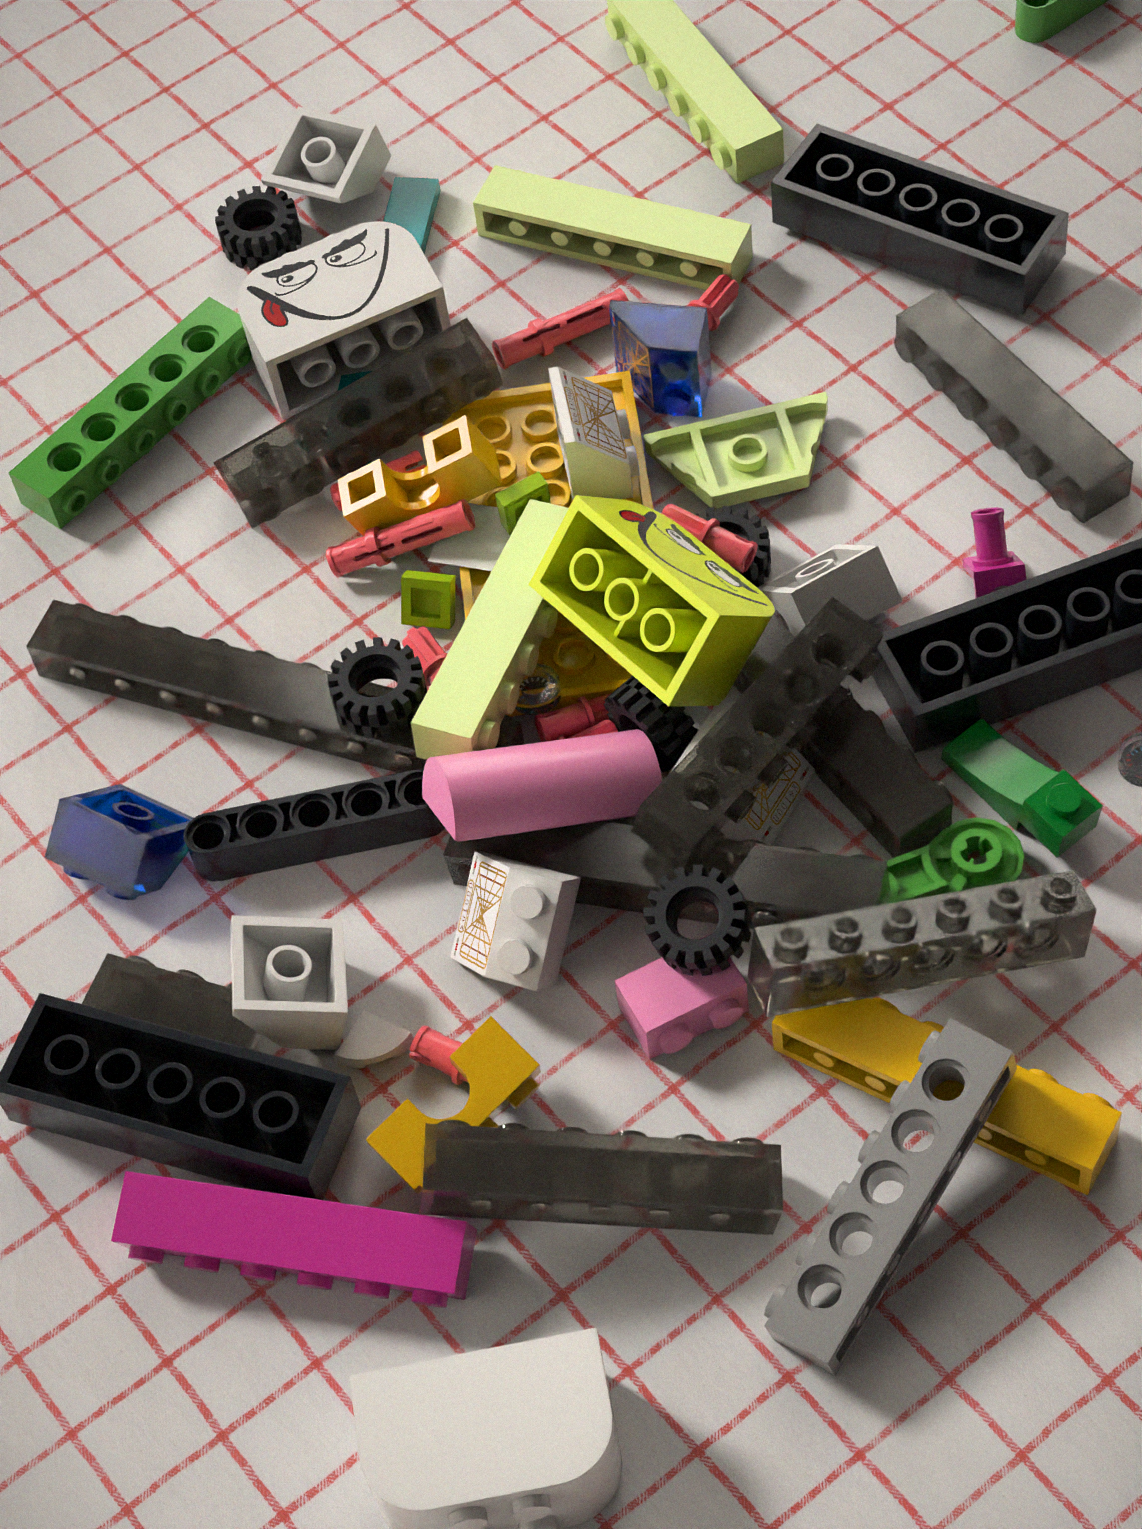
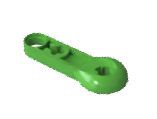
(944, 862)

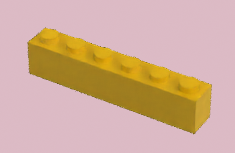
(1031, 1124)

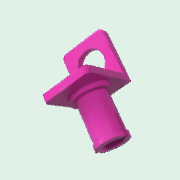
(993, 563)

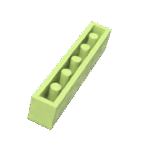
(698, 85)
(611, 228)
(493, 647)

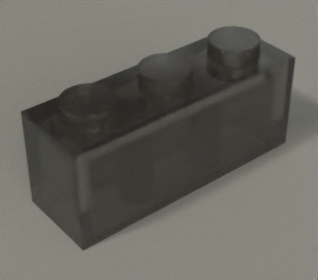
(168, 999)

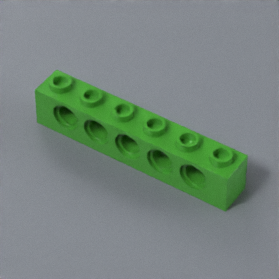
(132, 414)

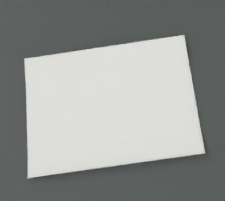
(477, 547)

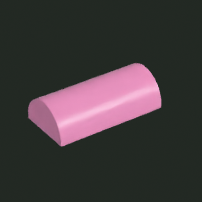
(541, 784)

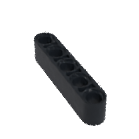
(291, 829)

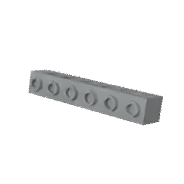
(830, 1332)

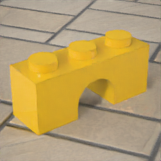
(457, 468)
(498, 1075)

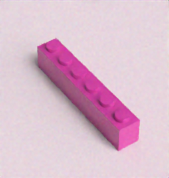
(294, 1236)

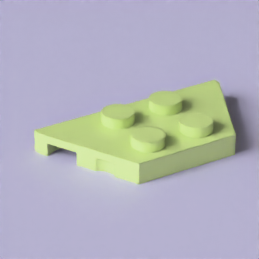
(744, 452)

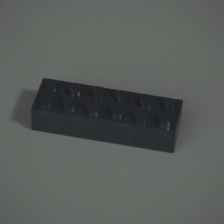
(920, 218)
(1015, 647)
(178, 1098)

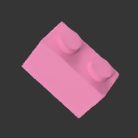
(674, 1007)

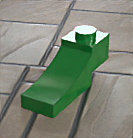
(1023, 789)

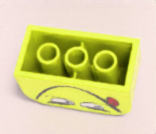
(653, 599)

